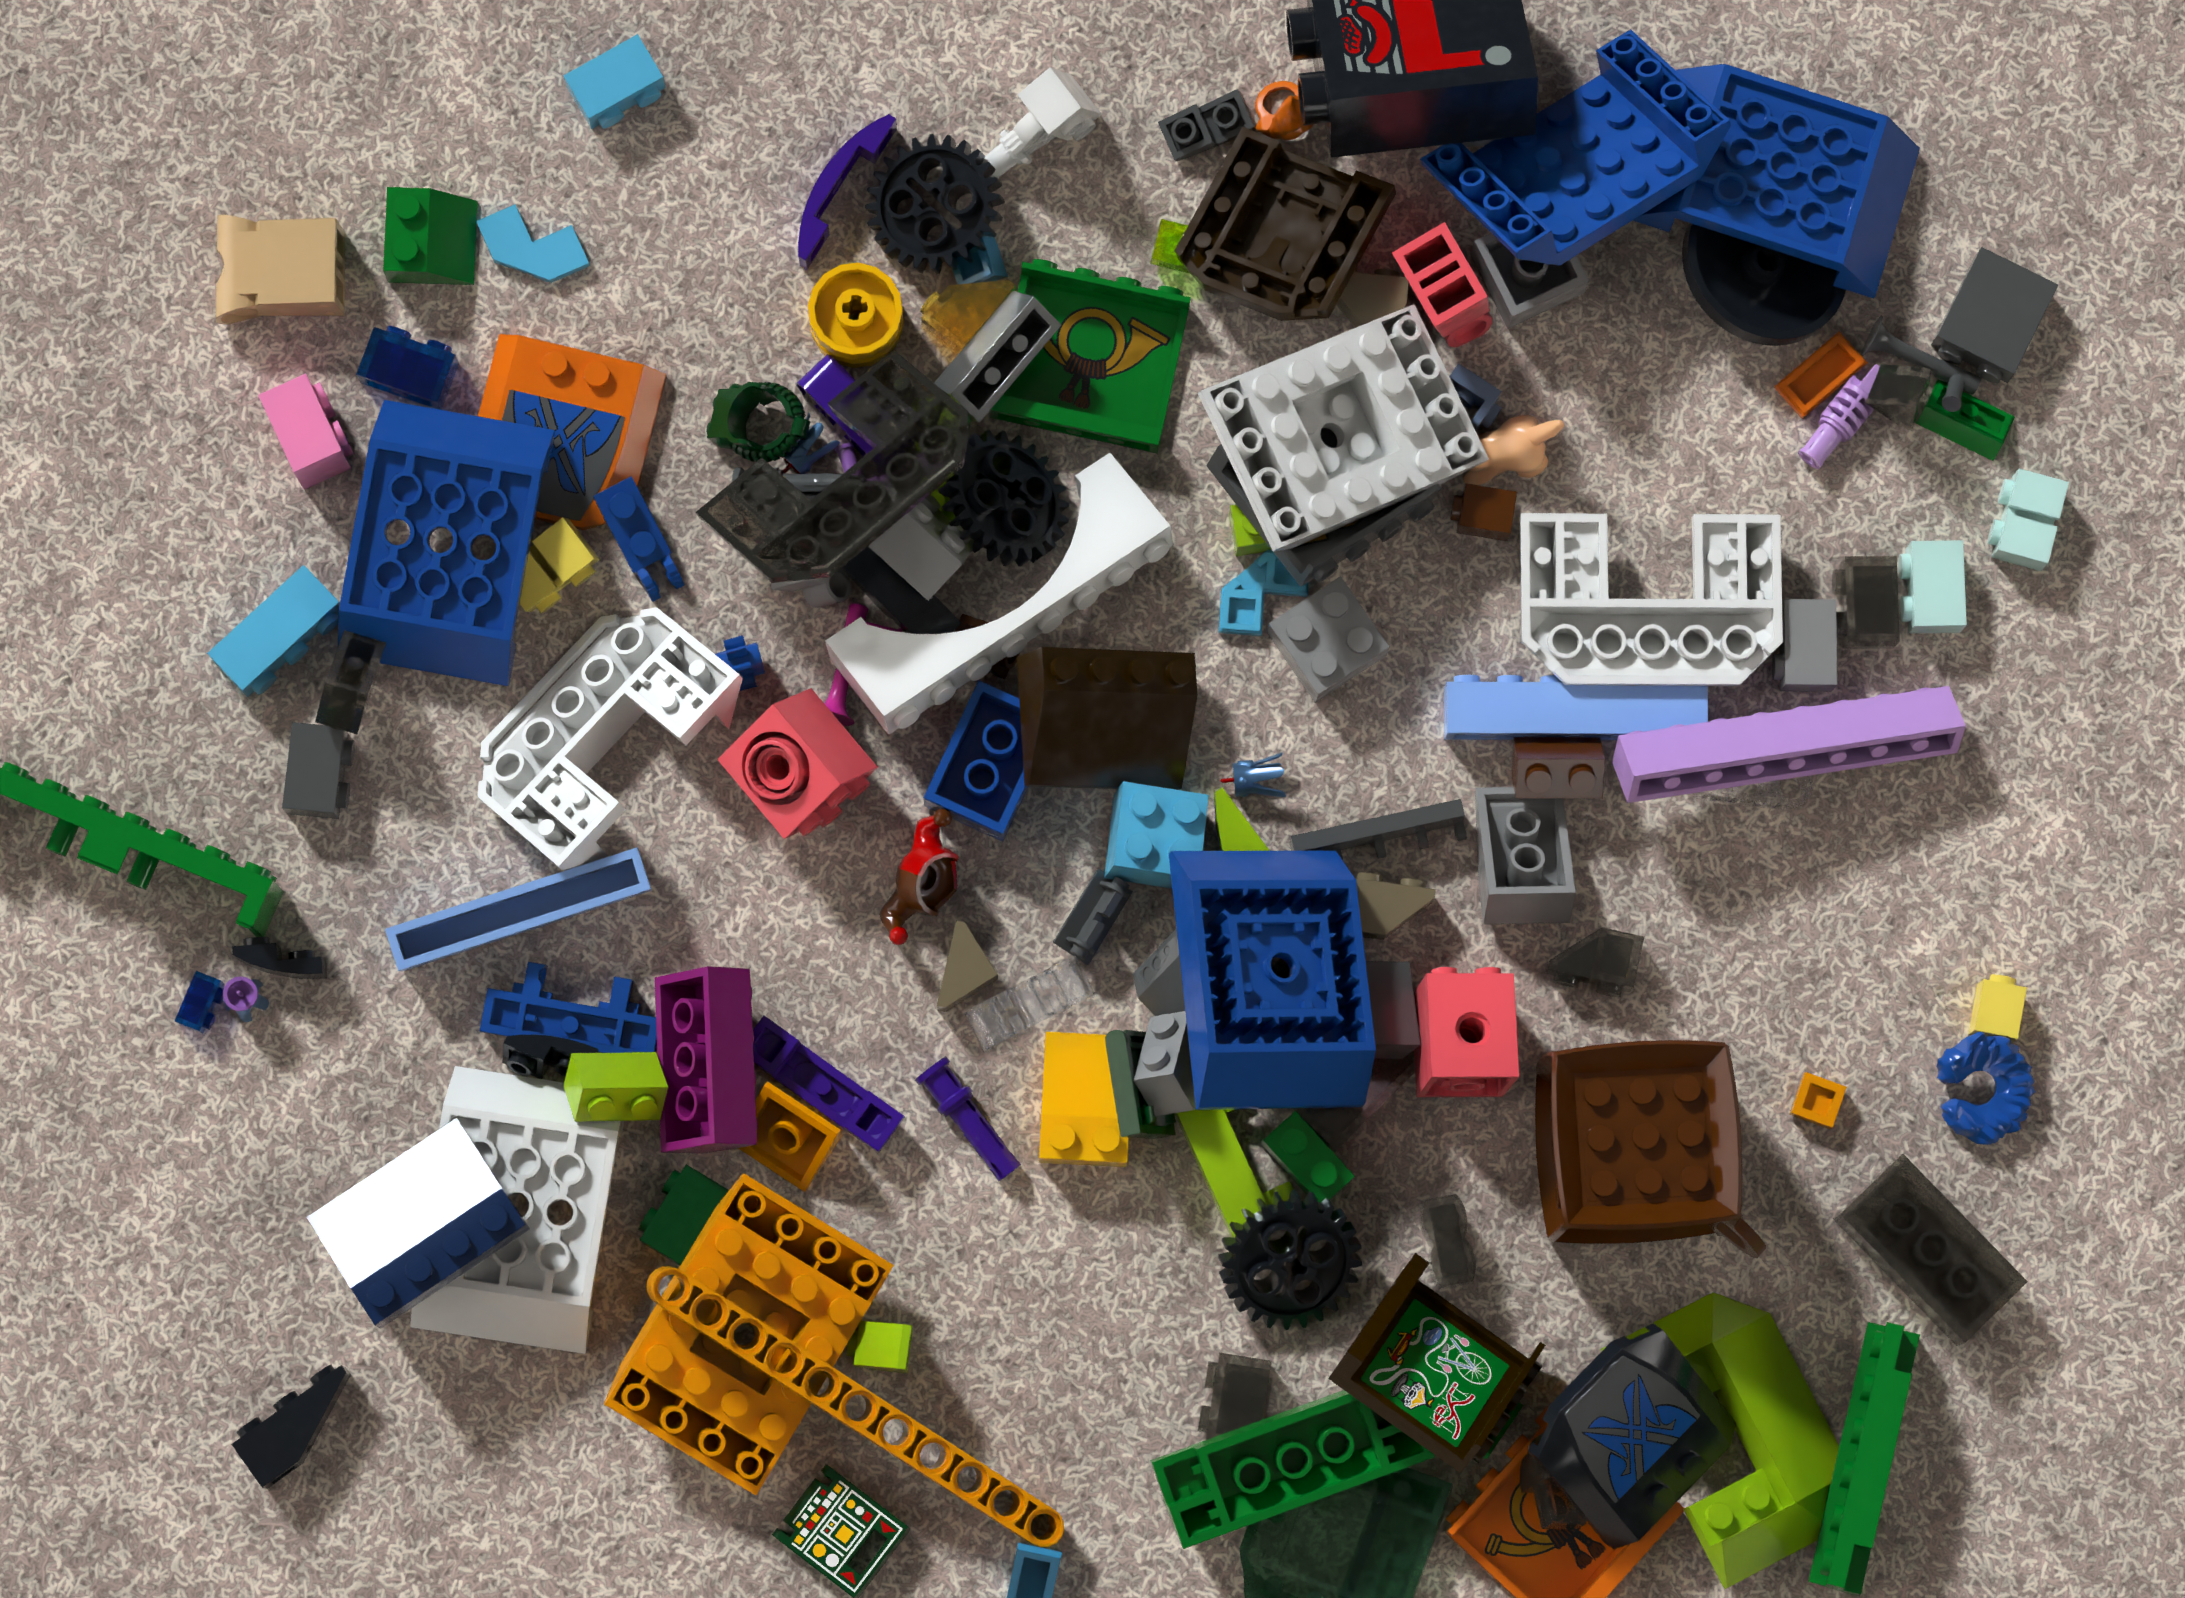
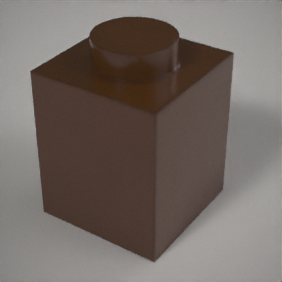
(1484, 512)

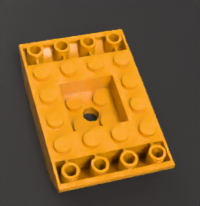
(786, 1274)

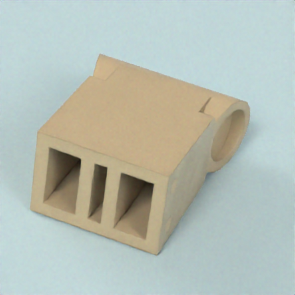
(279, 268)

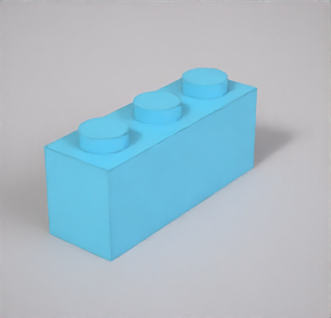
(276, 632)

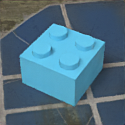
(1148, 826)

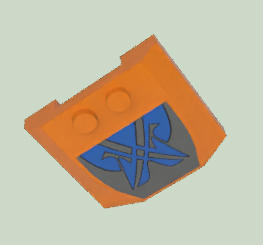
(599, 415)

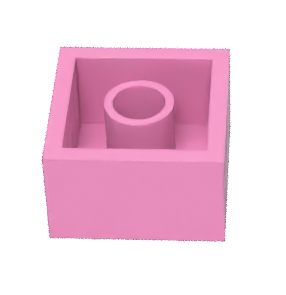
(303, 427)

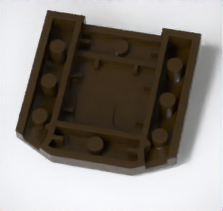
(1281, 230)

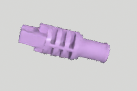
(1840, 419)

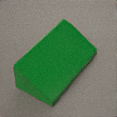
(1973, 426)

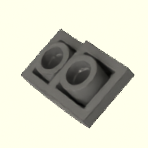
(1206, 126)

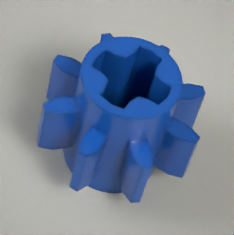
(743, 659)

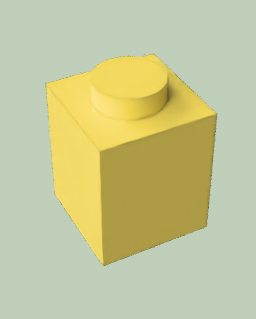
(1998, 1007)

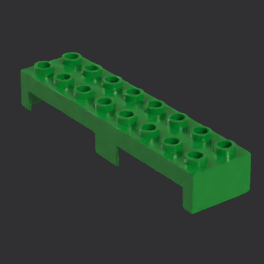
(112, 837)

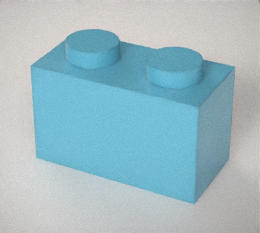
(615, 83)

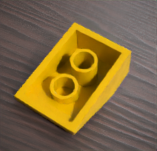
(1079, 1104)

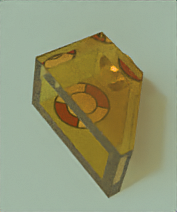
(962, 311)

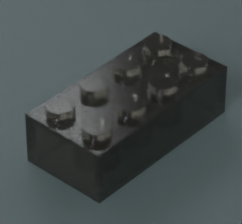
(1930, 1250)

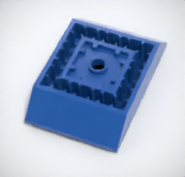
(1263, 1035)

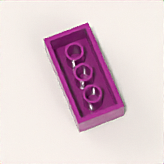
(706, 1060)

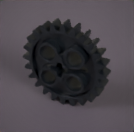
(960, 175)
(1006, 500)
(1254, 1252)

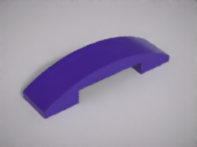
(866, 143)
(823, 1086)

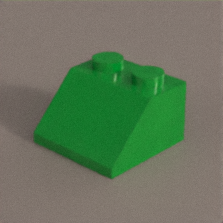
(429, 237)

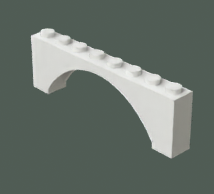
(908, 672)

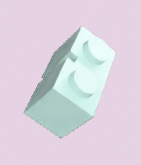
(2028, 519)
(1934, 586)

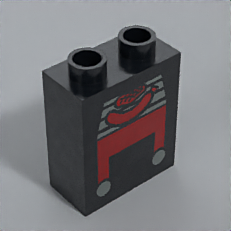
(1414, 72)

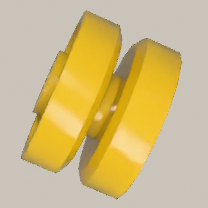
(855, 290)

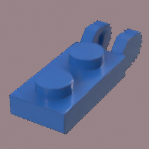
(637, 533)

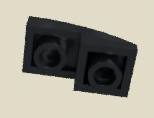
(267, 957)
(535, 1053)

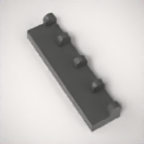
(1384, 828)

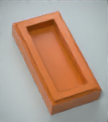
(1820, 375)

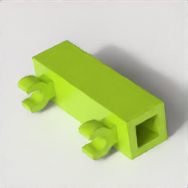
(1225, 1165)

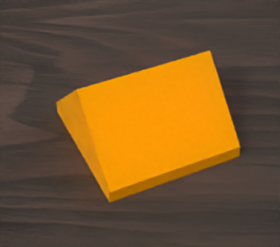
(791, 1137)

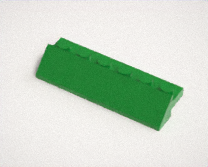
(1864, 1458)
(1279, 1465)

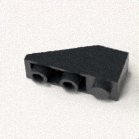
(286, 1437)

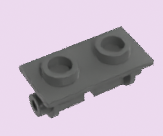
(1093, 916)

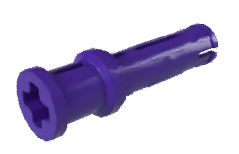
(956, 1102)

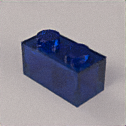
(199, 1002)

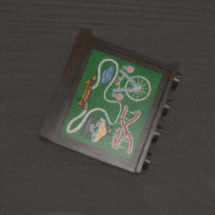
(1435, 1371)

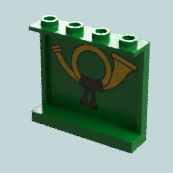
(1106, 365)

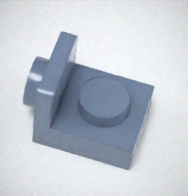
(1478, 392)

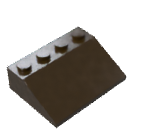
(1105, 716)

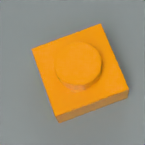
(1817, 1100)

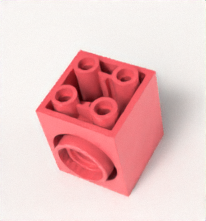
(798, 764)
(1473, 1008)

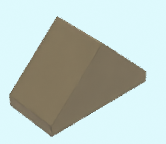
(965, 970)

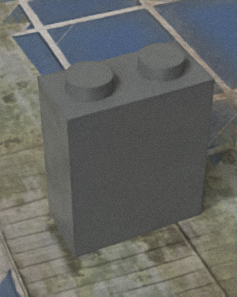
(1993, 316)

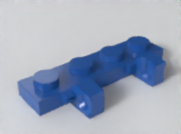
(531, 1011)

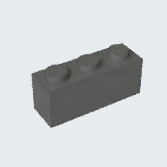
(998, 353)

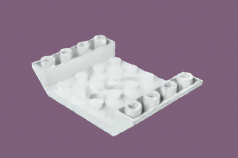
(545, 1279)

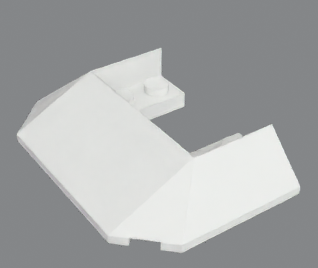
(1651, 642)
(541, 765)

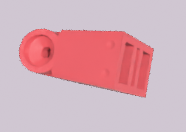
(1445, 286)

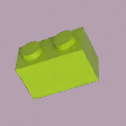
(615, 1086)

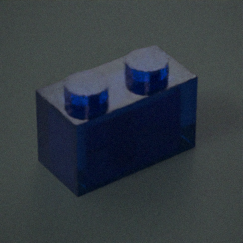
(408, 367)

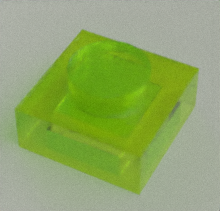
(1166, 242)

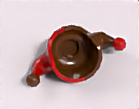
(923, 878)

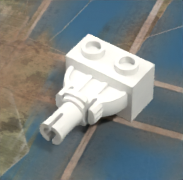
(1056, 110)

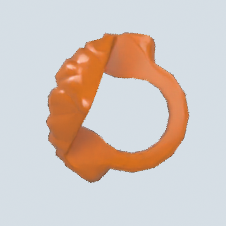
(1287, 121)

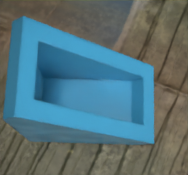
(1034, 1572)

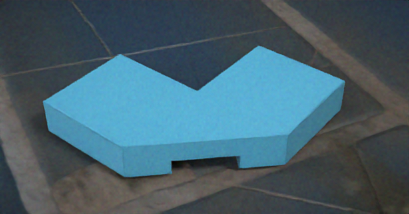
(545, 258)
(1244, 596)

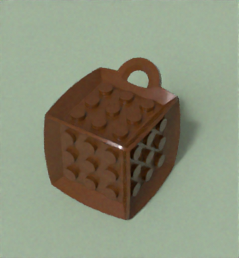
(1640, 1144)

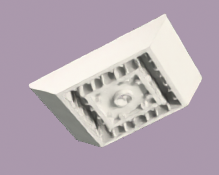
(1382, 399)

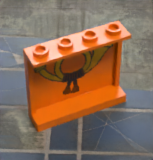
(1531, 1562)

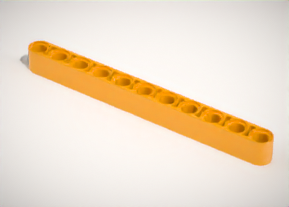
(877, 1411)

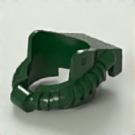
(733, 409)

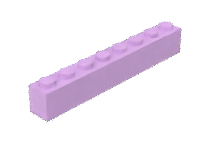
(1788, 744)

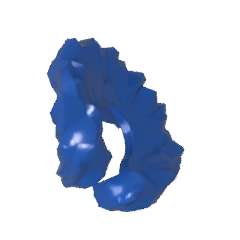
(2013, 1082)

